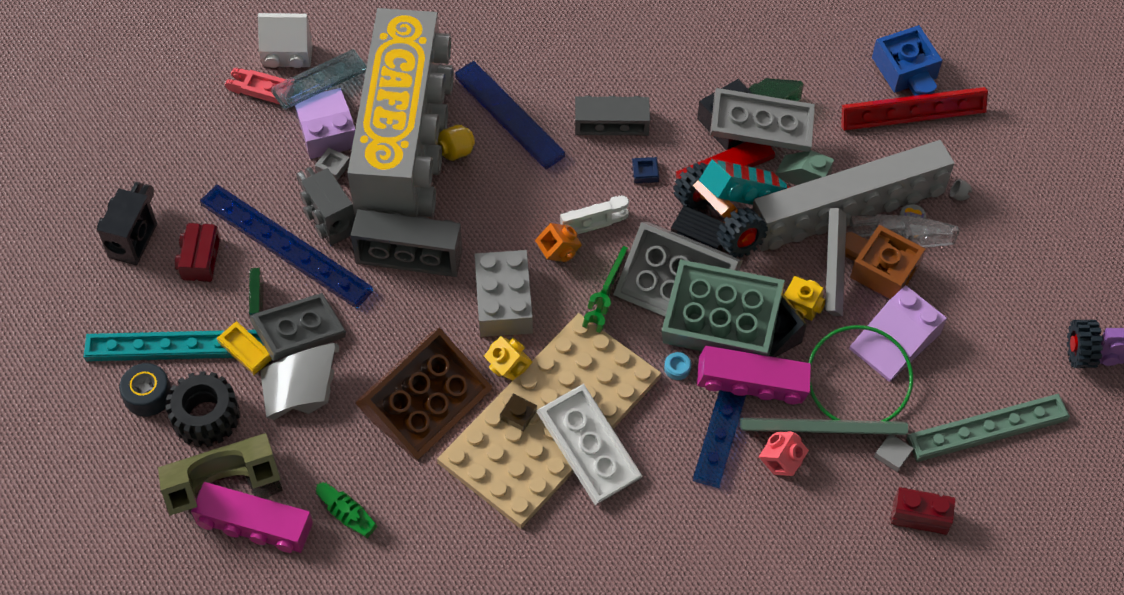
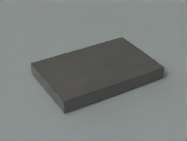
(297, 326)

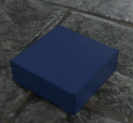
(645, 170)

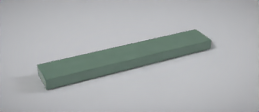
(823, 426)
(987, 427)

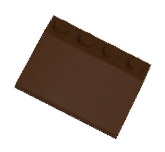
(424, 394)

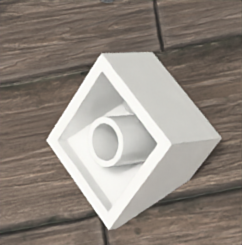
(284, 40)

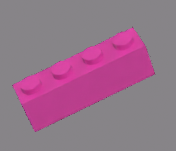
(753, 375)
(252, 517)

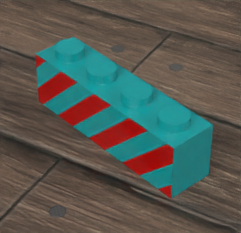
(739, 182)

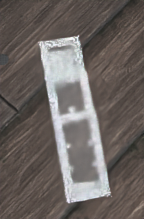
(918, 230)

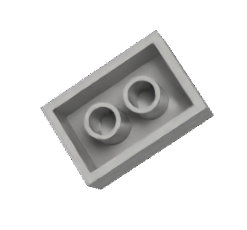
(503, 293)

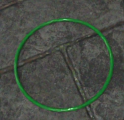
(879, 332)

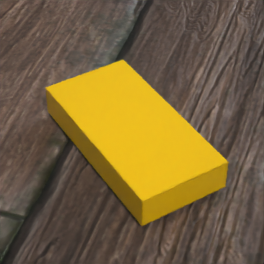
(244, 348)

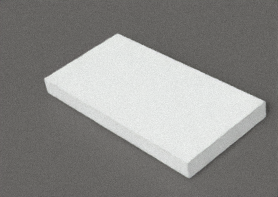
(589, 444)

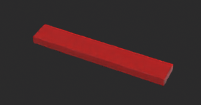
(914, 108)

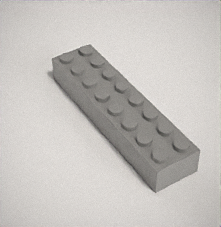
(856, 191)

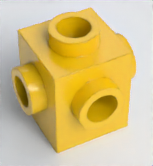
(806, 297)
(507, 358)

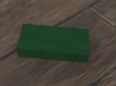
(256, 290)

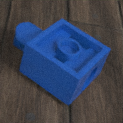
(918, 61)

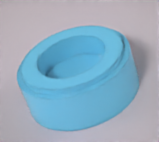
(677, 366)

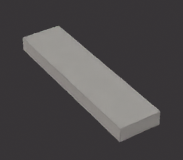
(835, 262)

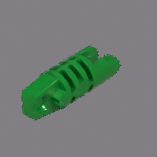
(346, 509)

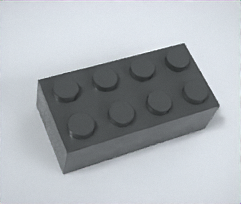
(407, 242)

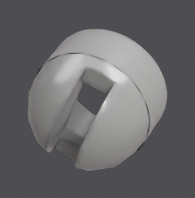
(960, 190)

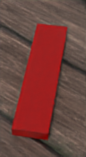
(745, 154)

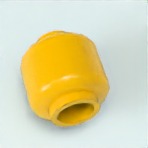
(456, 142)

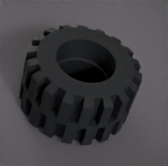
(194, 392)

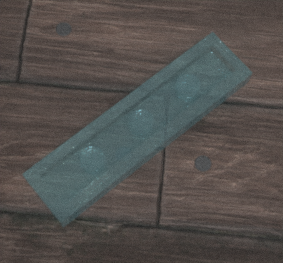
(318, 79)

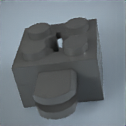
(326, 205)

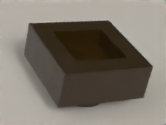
(518, 412)

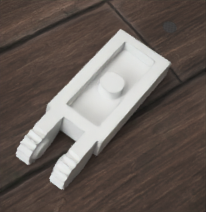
(597, 215)

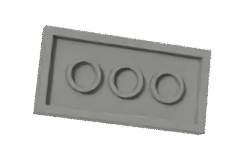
(762, 120)

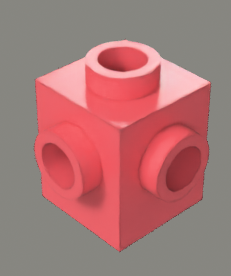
(784, 453)

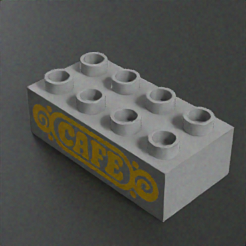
(401, 115)

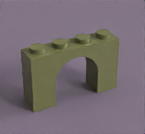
(185, 477)

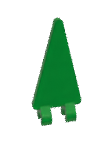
(601, 298)

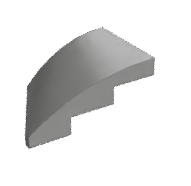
(298, 381)

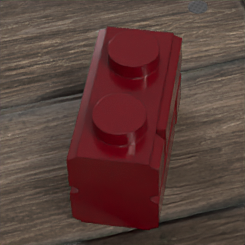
(198, 252)
(923, 510)

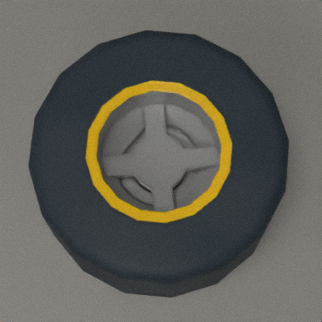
(145, 389)

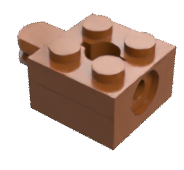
(885, 250)

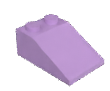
(326, 123)
(909, 322)

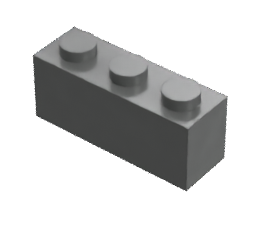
(612, 115)

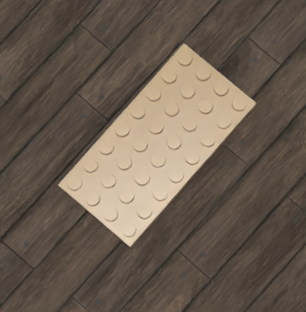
(524, 469)

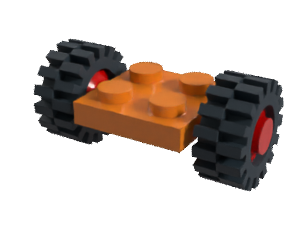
(742, 227)

